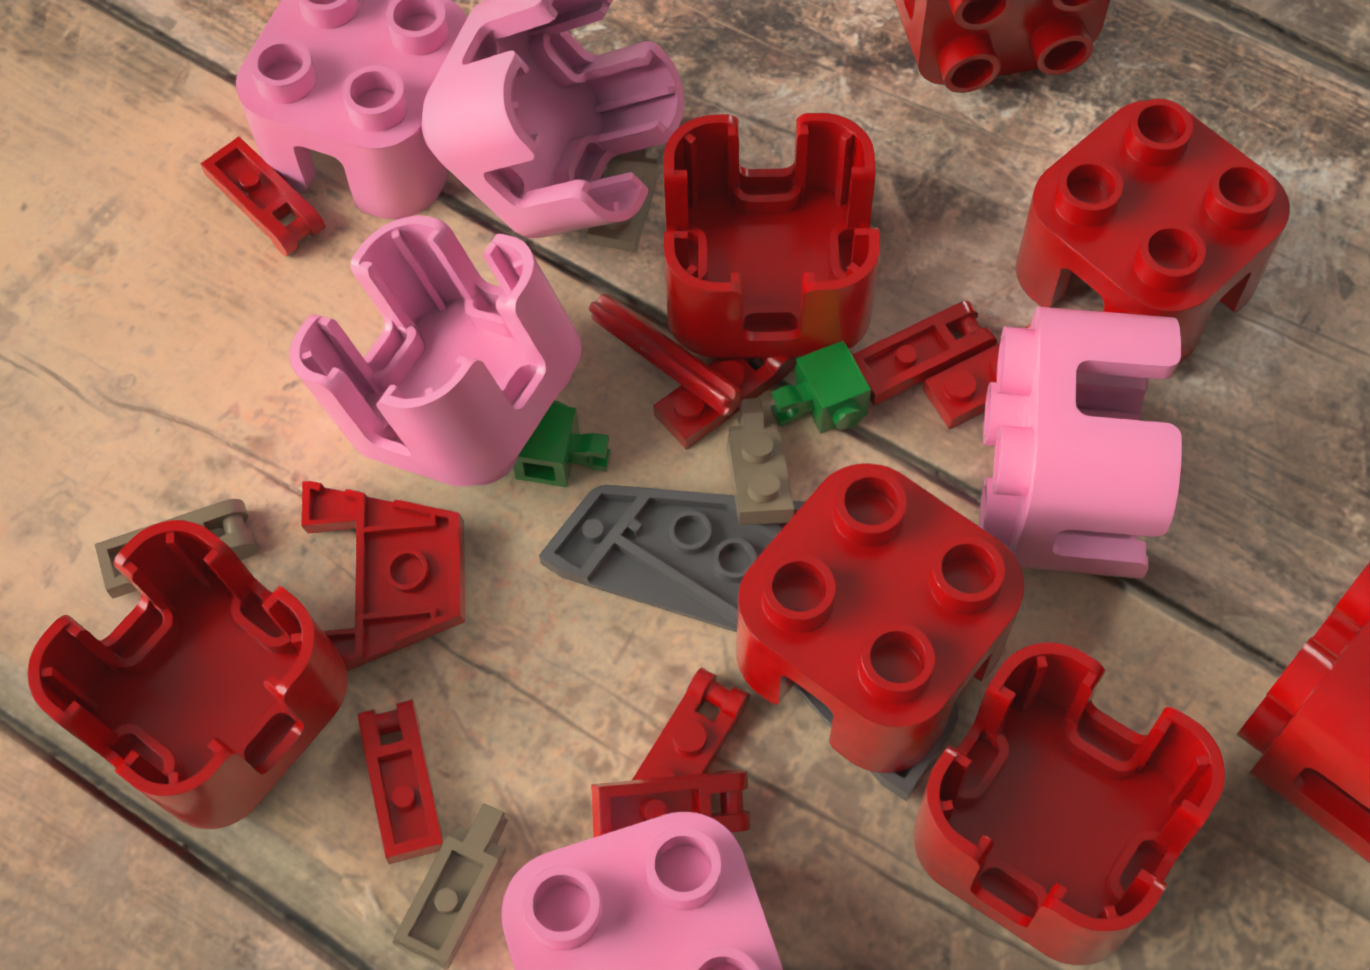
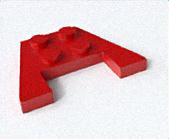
(405, 569)

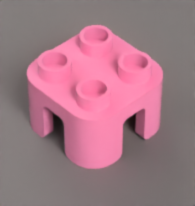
(354, 88)
(539, 117)
(458, 360)
(1070, 450)
(640, 900)

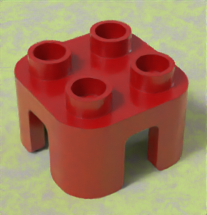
(978, 40)
(1153, 220)
(769, 253)
(877, 612)
(200, 684)
(1318, 724)
(1062, 811)

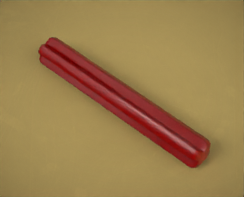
(666, 354)

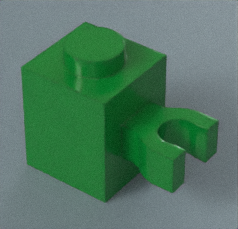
(826, 387)
(558, 445)

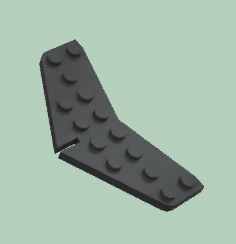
(684, 558)

